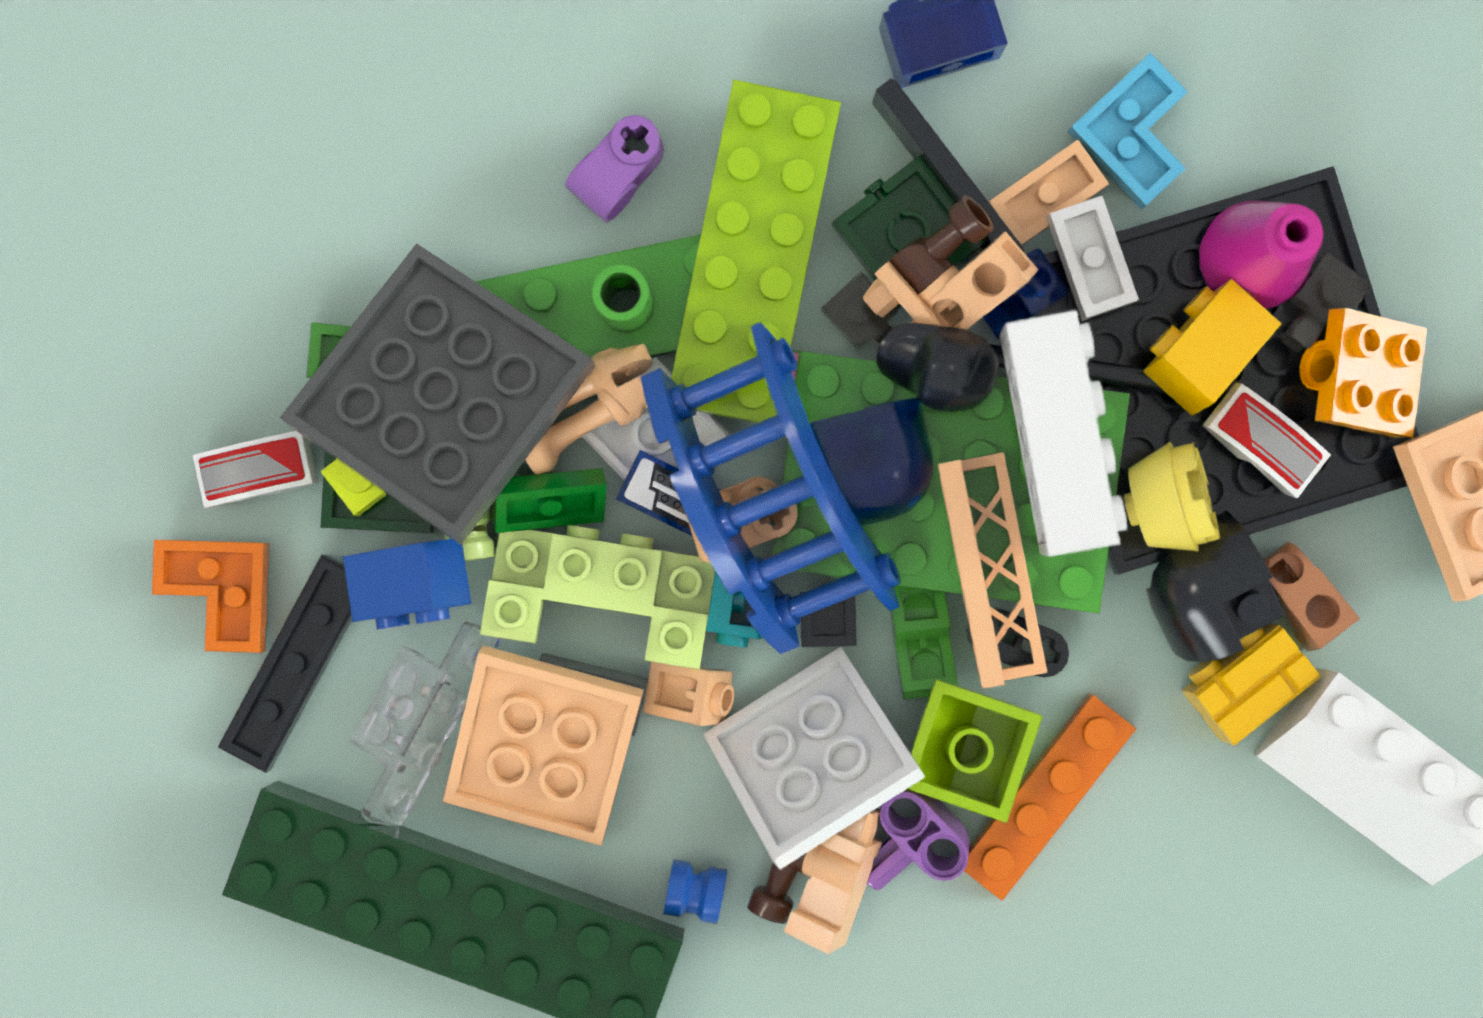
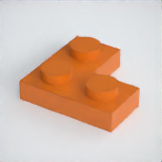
(231, 578)

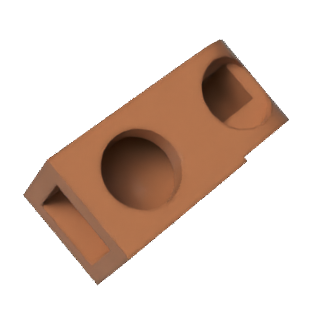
(1308, 598)

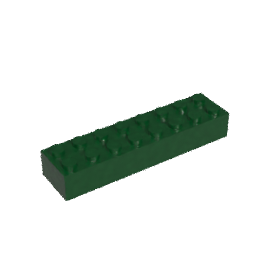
(450, 910)

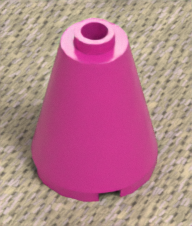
(1261, 248)

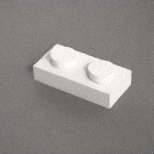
(1092, 258)

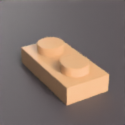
(1054, 185)

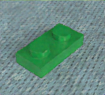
(550, 501)

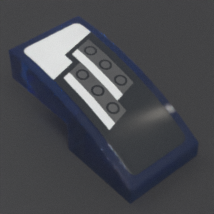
(652, 491)

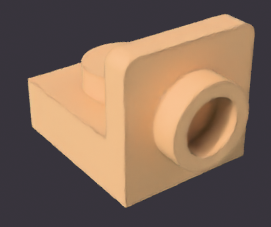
(689, 694)

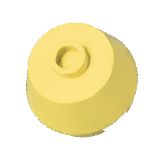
(1172, 499)

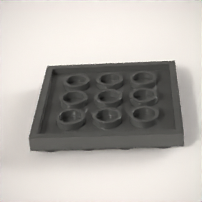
(438, 393)

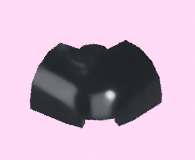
(1213, 594)

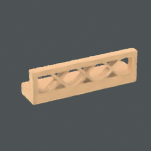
(971, 573)

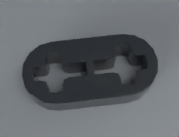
(1015, 656)

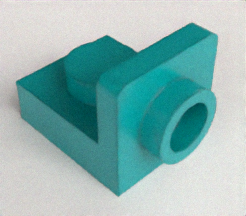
(719, 617)

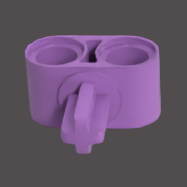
(912, 838)

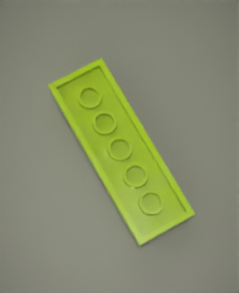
(755, 237)

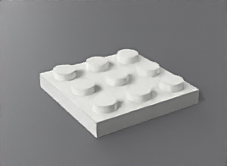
(812, 757)

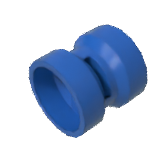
(695, 893)

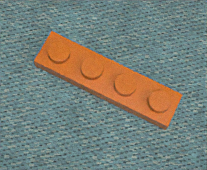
(1048, 795)

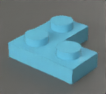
(1119, 134)

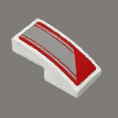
(1266, 439)
(255, 469)

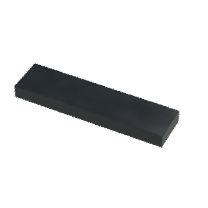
(923, 141)
(291, 668)

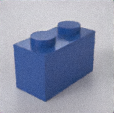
(407, 580)

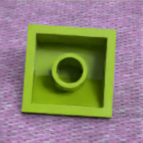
(973, 749)

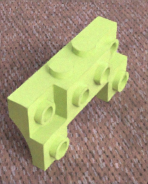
(600, 575)

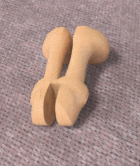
(614, 402)

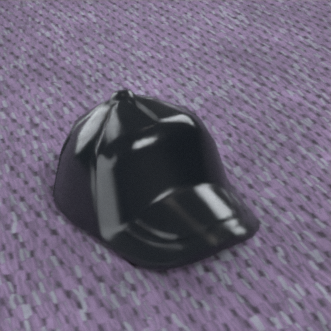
(939, 364)

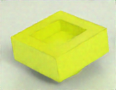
(352, 488)

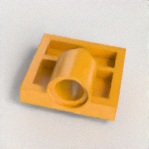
(1366, 372)

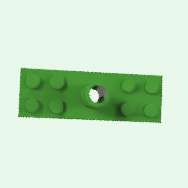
(576, 296)

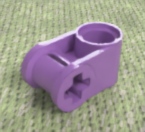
(610, 173)

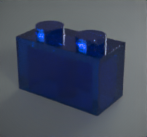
(940, 37)

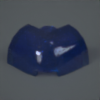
(878, 458)

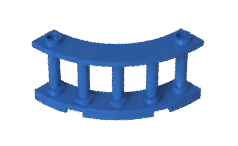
(720, 524)

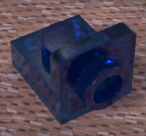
(1030, 299)

